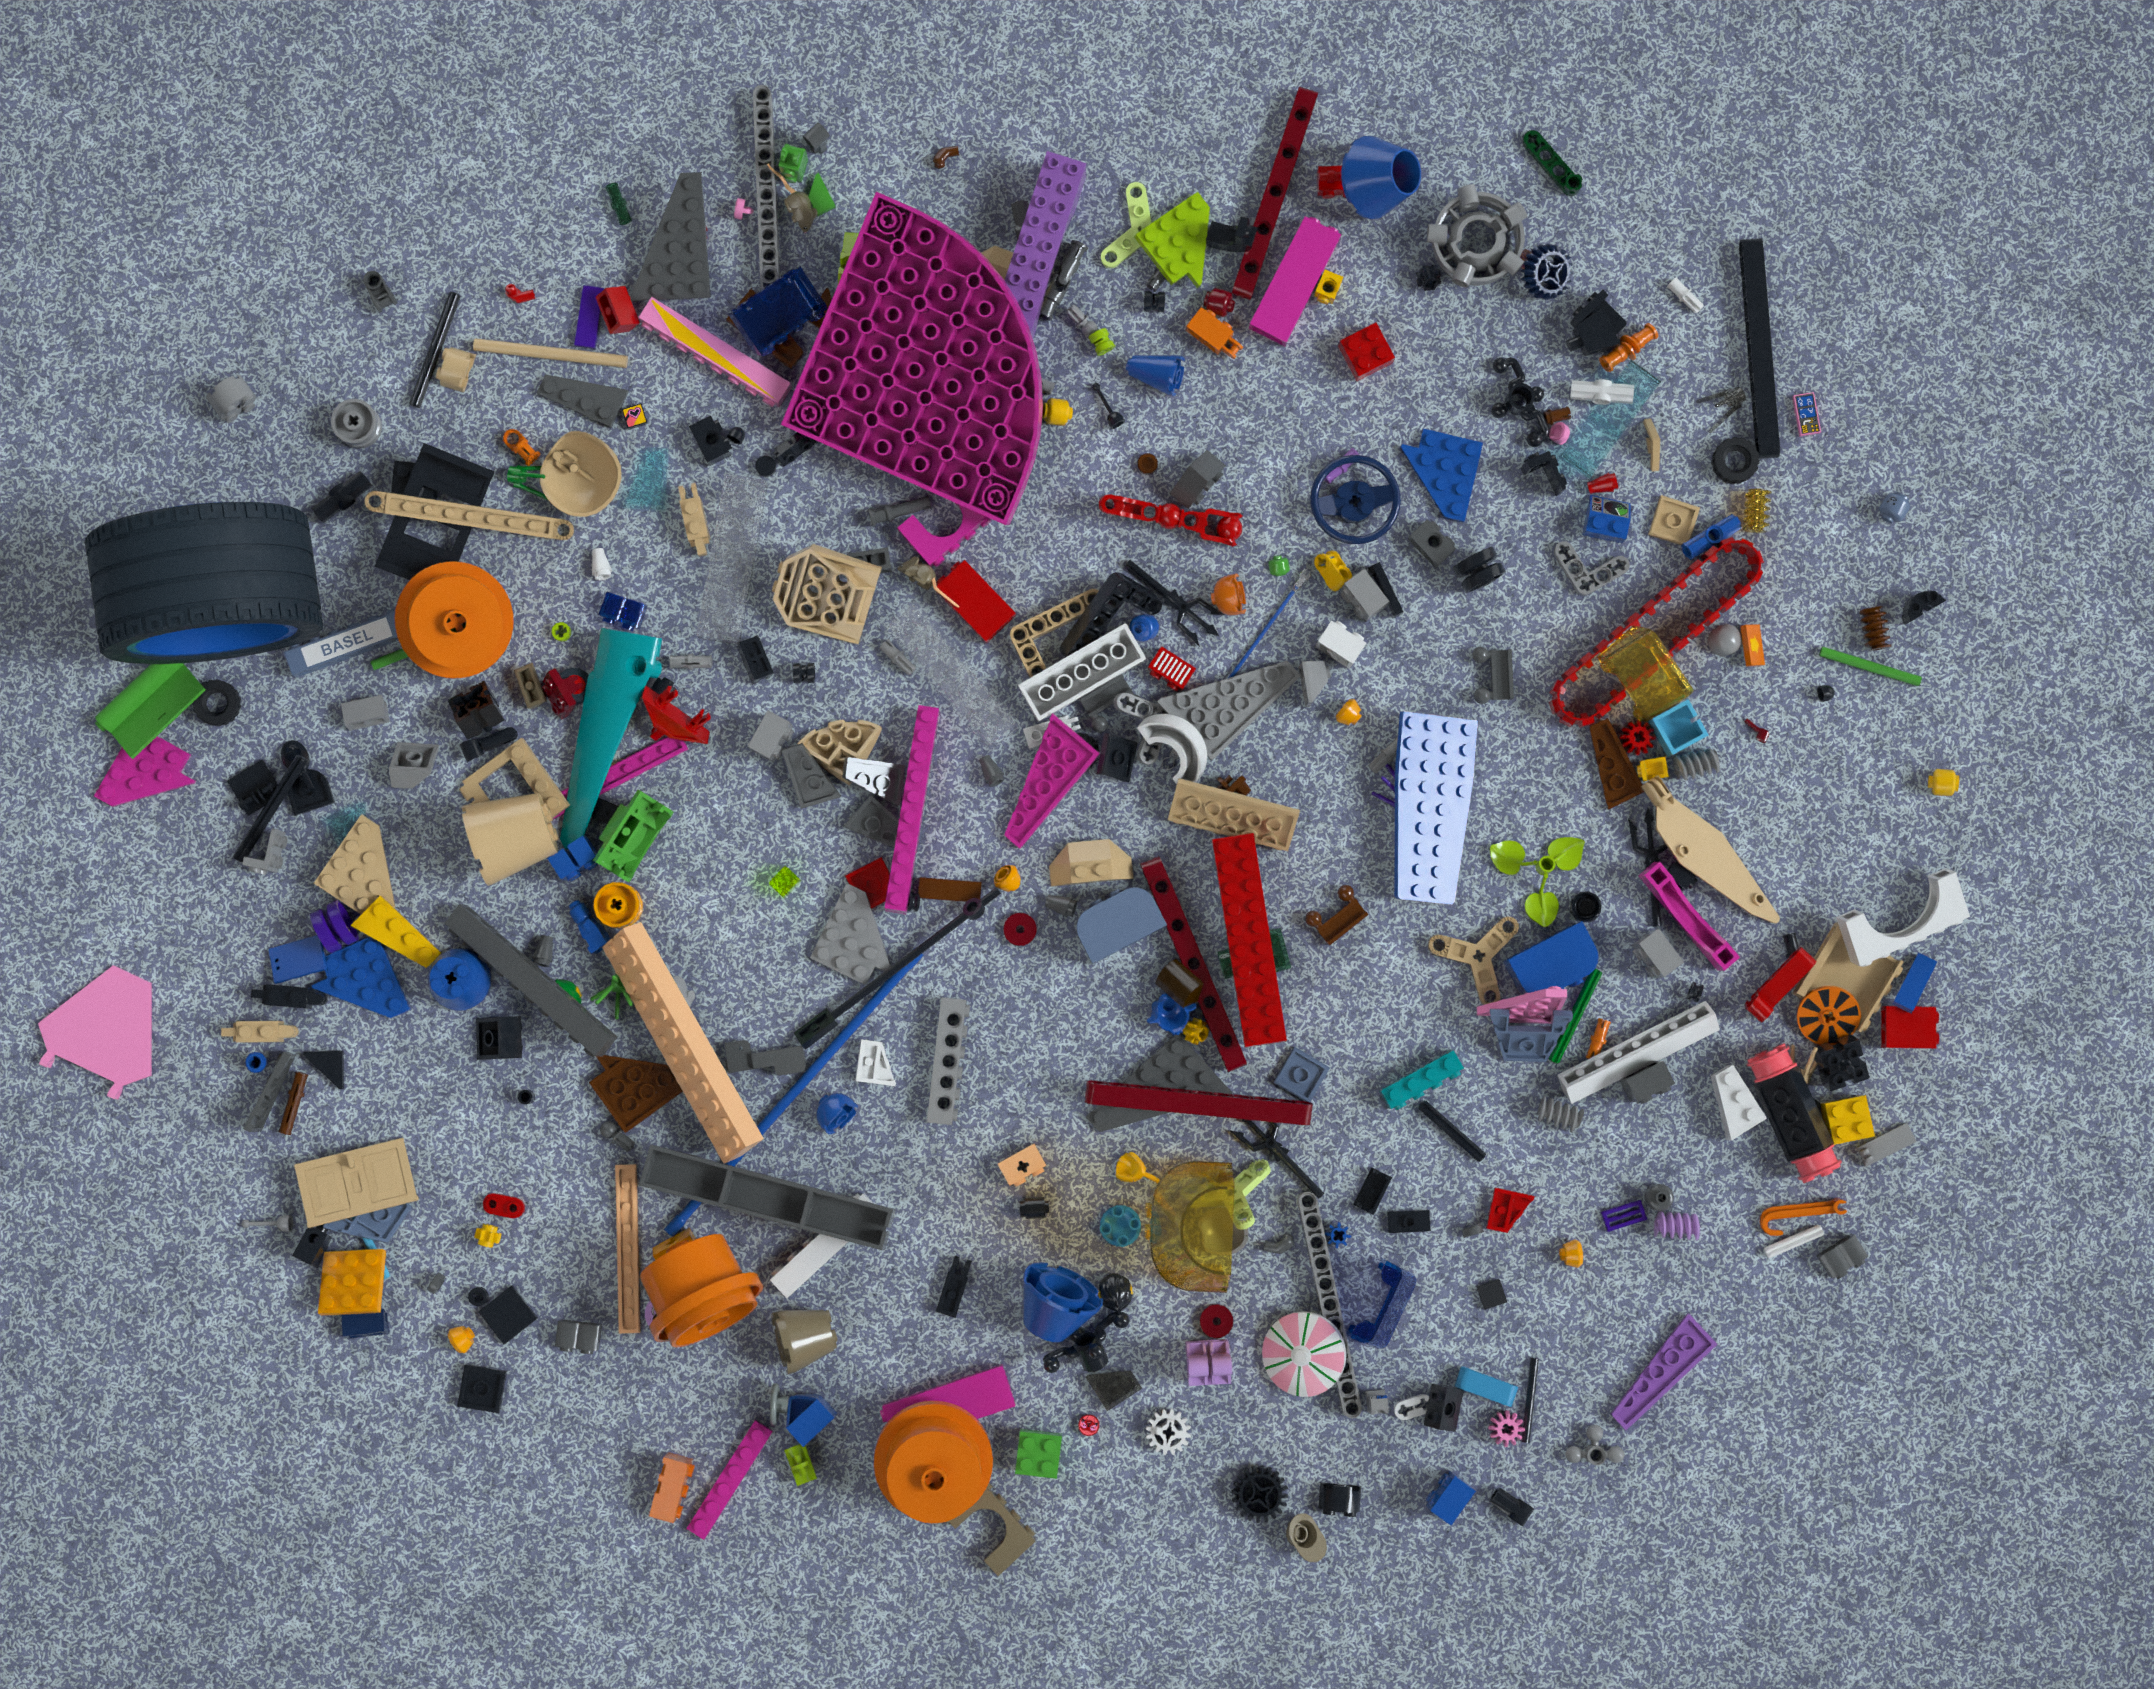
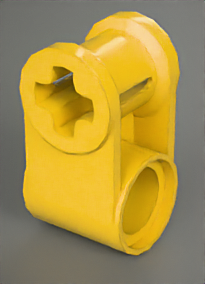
(1334, 571)

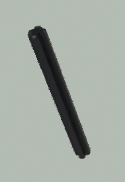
(434, 349)
(270, 808)

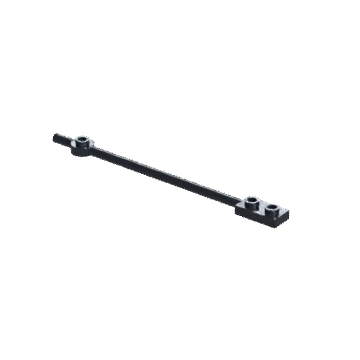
(825, 1020)

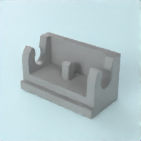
(365, 712)

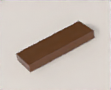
(949, 889)

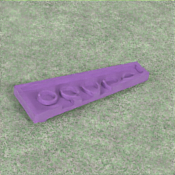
(1674, 1359)

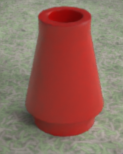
(1604, 483)

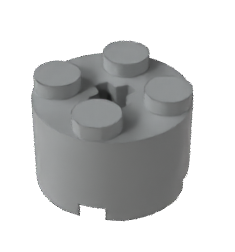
(231, 398)

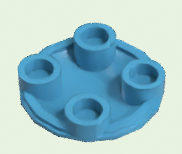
(1120, 1225)

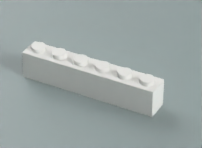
(807, 1261)

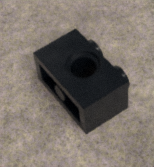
(702, 431)
(1443, 1407)

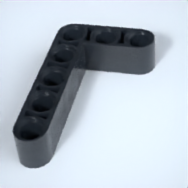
(1106, 611)

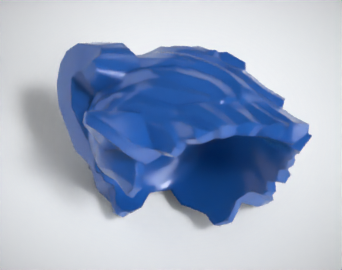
(1170, 1014)

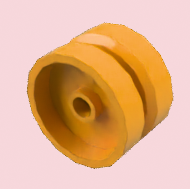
(606, 901)

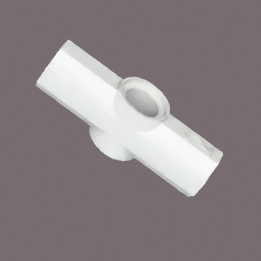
(1602, 392)

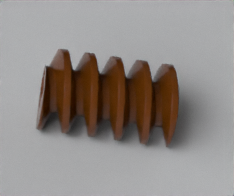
(1875, 628)

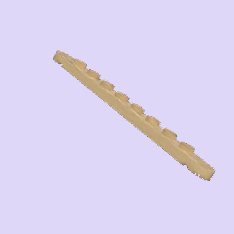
(469, 515)

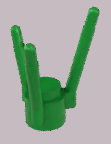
(519, 475)

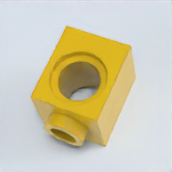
(1331, 279)

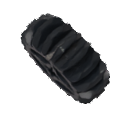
(1268, 1489)

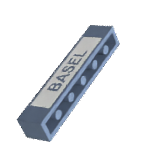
(342, 644)

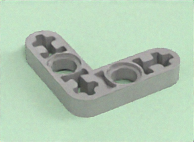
(1583, 574)
(1152, 709)

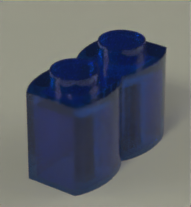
(622, 610)

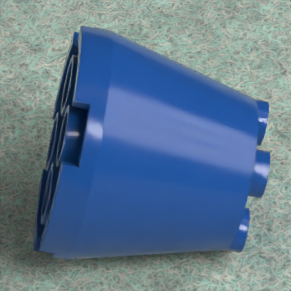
(471, 984)

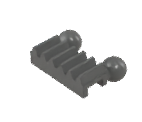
(1501, 675)
(1103, 698)

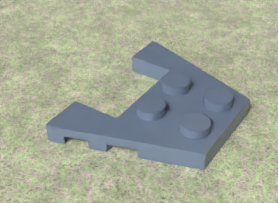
(1528, 1042)
(376, 1225)

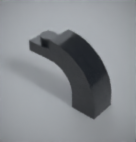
(1231, 238)

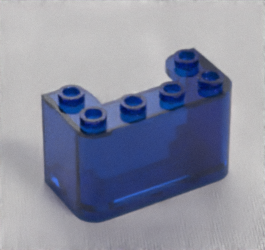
(778, 311)

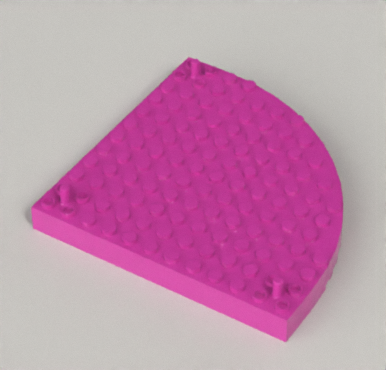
(925, 365)

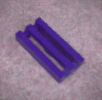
(1606, 1220)

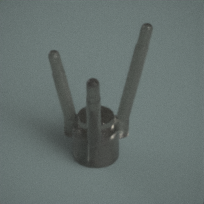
(1733, 397)

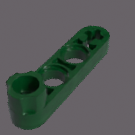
(1554, 161)

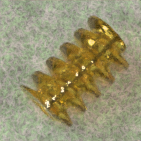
(1756, 510)

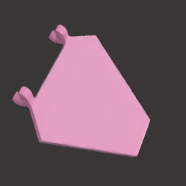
(104, 1029)

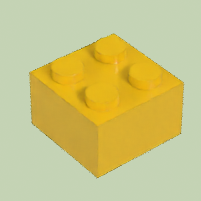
(1847, 1119)

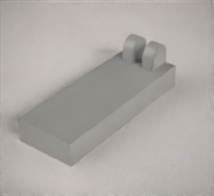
(1886, 1144)

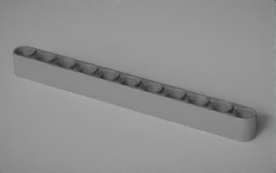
(766, 186)
(1329, 1293)

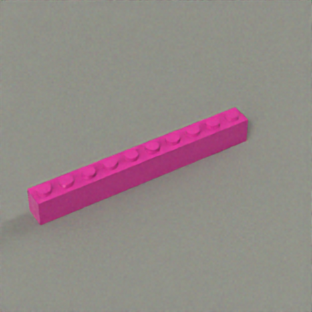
(912, 809)

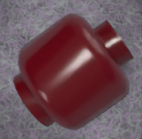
(1219, 302)

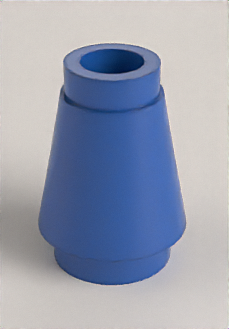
(252, 1062)

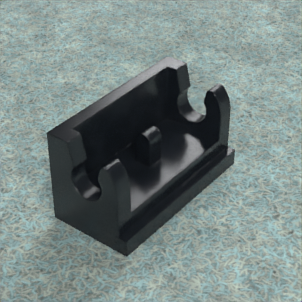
(755, 659)
(1372, 1191)

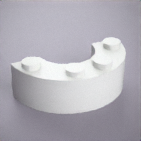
(1183, 738)

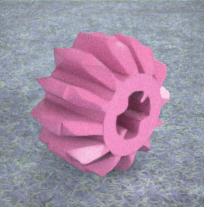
(1502, 1435)

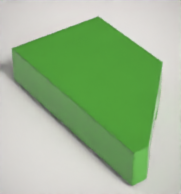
(820, 196)

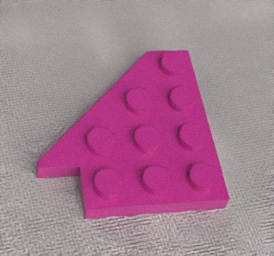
(148, 774)

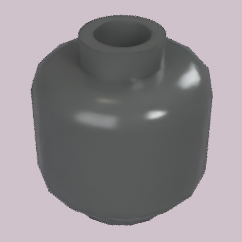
(1651, 1197)

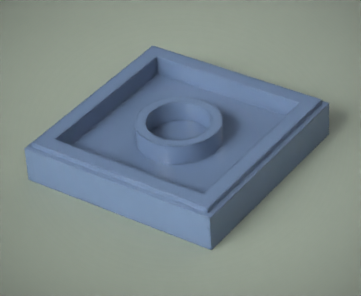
(1301, 1074)

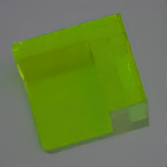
(784, 881)

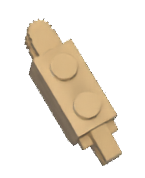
(260, 1031)

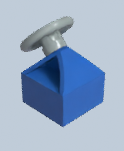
(805, 1413)

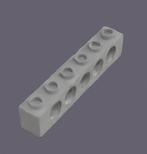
(935, 1113)

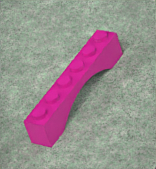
(1700, 932)

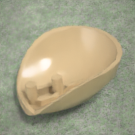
(580, 474)

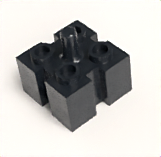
(476, 710)
(1841, 1062)

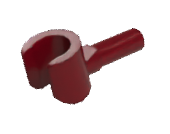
(1762, 735)

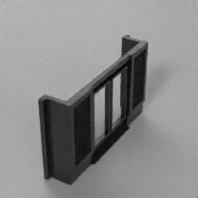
(449, 475)

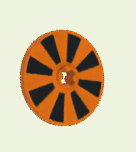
(1822, 1001)

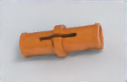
(1598, 1038)

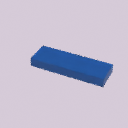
(1914, 983)

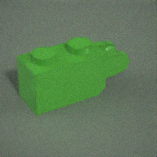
(793, 163)

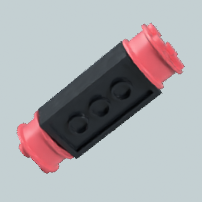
(1793, 1113)

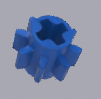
(1343, 1235)

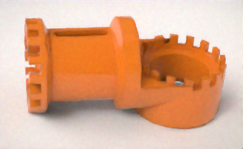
(520, 446)

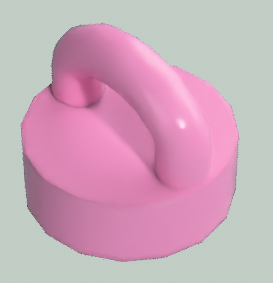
(740, 208)
(1559, 433)

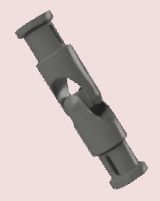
(1068, 266)

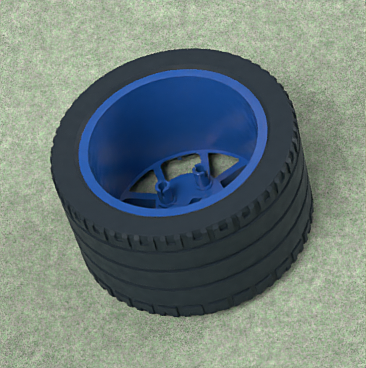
(203, 582)

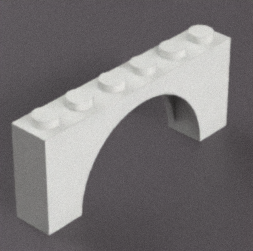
(1944, 908)

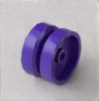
(334, 926)

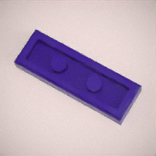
(588, 318)

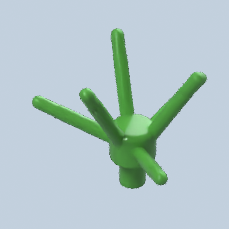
(617, 987)

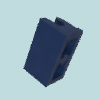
(364, 1325)

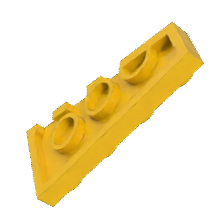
(395, 931)

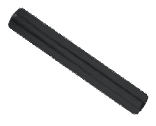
(1452, 1131)

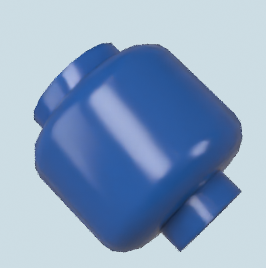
(1144, 627)

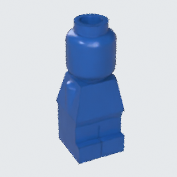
(589, 928)

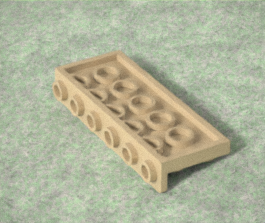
(1233, 814)

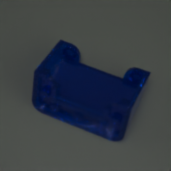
(1402, 1286)

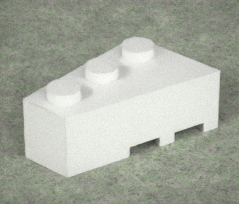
(1736, 1103)

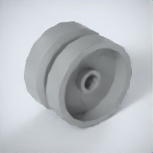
(347, 415)

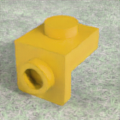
(1651, 767)

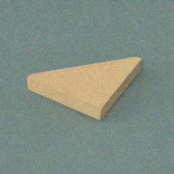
(1653, 444)

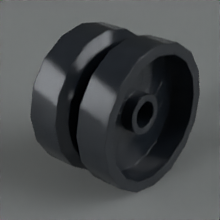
(1479, 571)

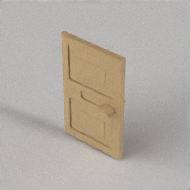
(355, 1182)

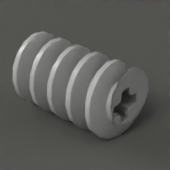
(1696, 763)
(1560, 1114)

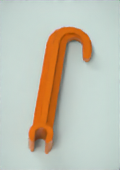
(1799, 1210)

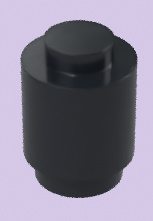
(1034, 1208)

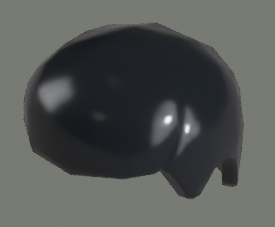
(1585, 907)

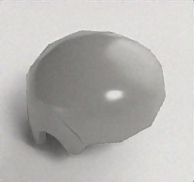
(1725, 640)

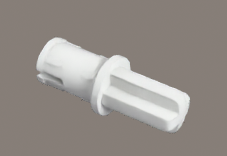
(1685, 295)

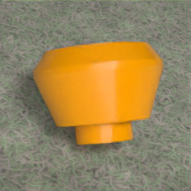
(1349, 713)
(1007, 878)
(1572, 1253)
(461, 1338)

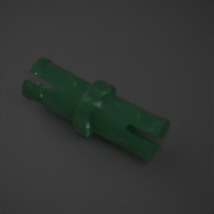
(618, 203)

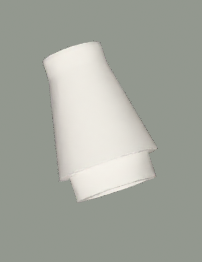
(600, 566)

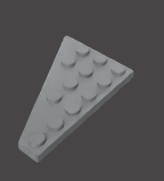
(1230, 705)

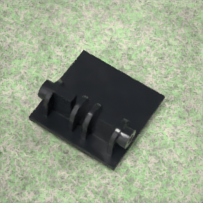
(253, 787)

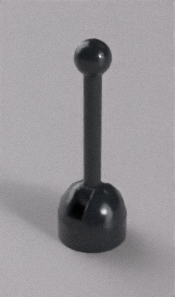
(1114, 418)

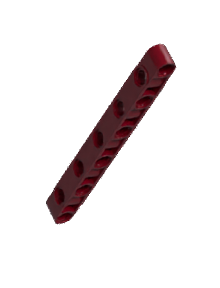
(1278, 180)
(1186, 949)

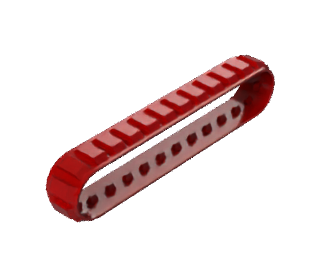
(1743, 546)

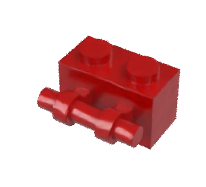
(1329, 181)

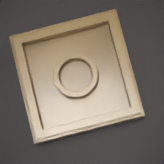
(1673, 520)

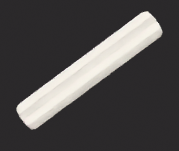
(1793, 1241)

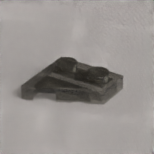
(1114, 1386)

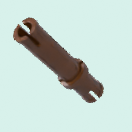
(290, 1112)

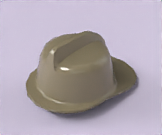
(1306, 1538)

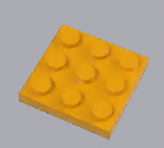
(352, 1282)

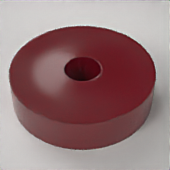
(1024, 920)
(1209, 1314)

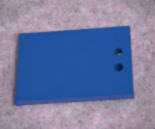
(297, 959)

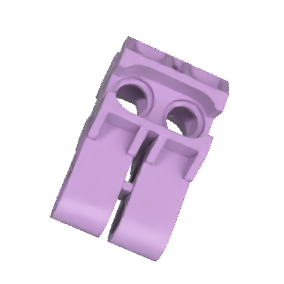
(1208, 1362)

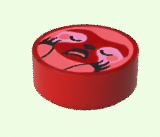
(1088, 1424)

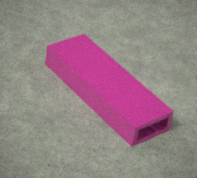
(1295, 280)
(977, 1393)

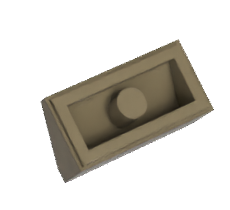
(530, 686)

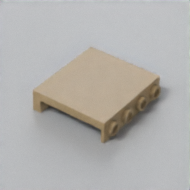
(1835, 969)

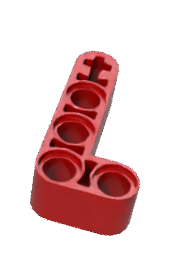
(1779, 984)

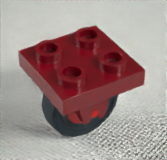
(565, 689)

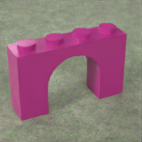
(934, 548)

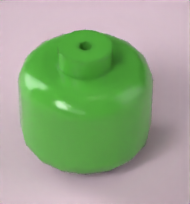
(1279, 566)

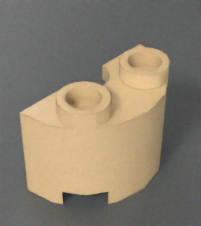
(455, 368)

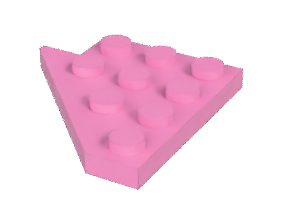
(1531, 1007)

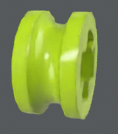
(556, 627)

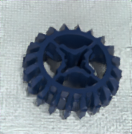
(1540, 270)

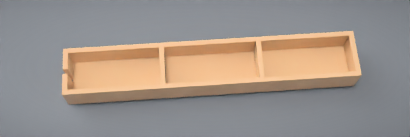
(682, 1042)

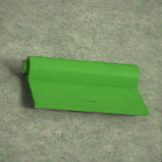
(149, 705)

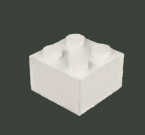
(1341, 644)

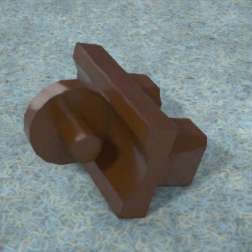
(1239, 785)

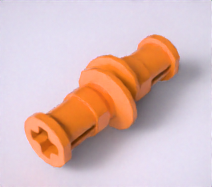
(1628, 347)

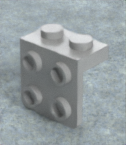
(273, 858)

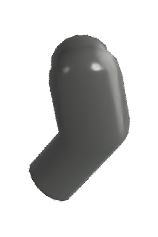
(1281, 1246)

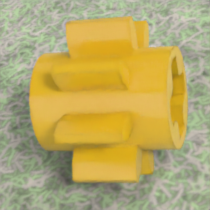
(1195, 1031)
(487, 1235)

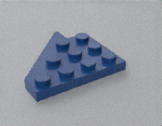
(1446, 470)
(364, 978)

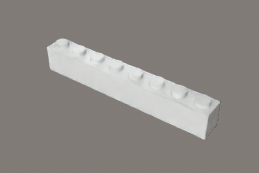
(1638, 1052)

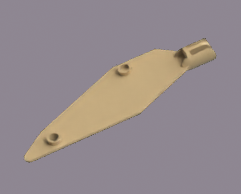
(1706, 852)

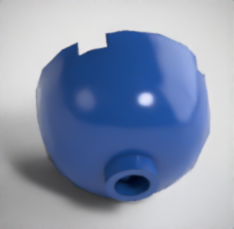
(835, 1111)

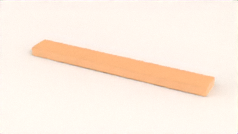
(627, 1248)

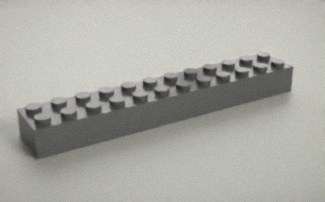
(767, 1197)

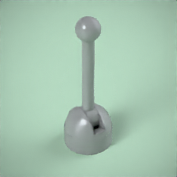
(283, 1223)

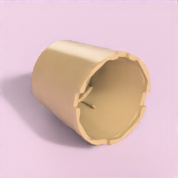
(509, 834)

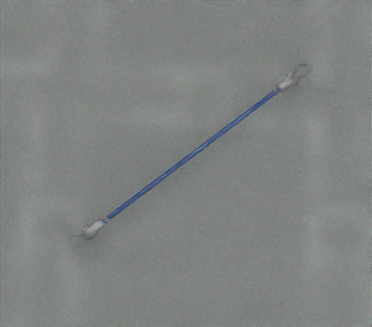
(1303, 577)

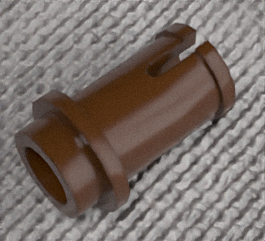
(1557, 415)

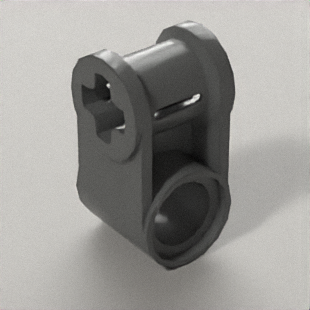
(380, 294)

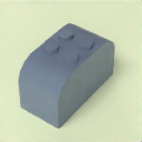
(1118, 922)

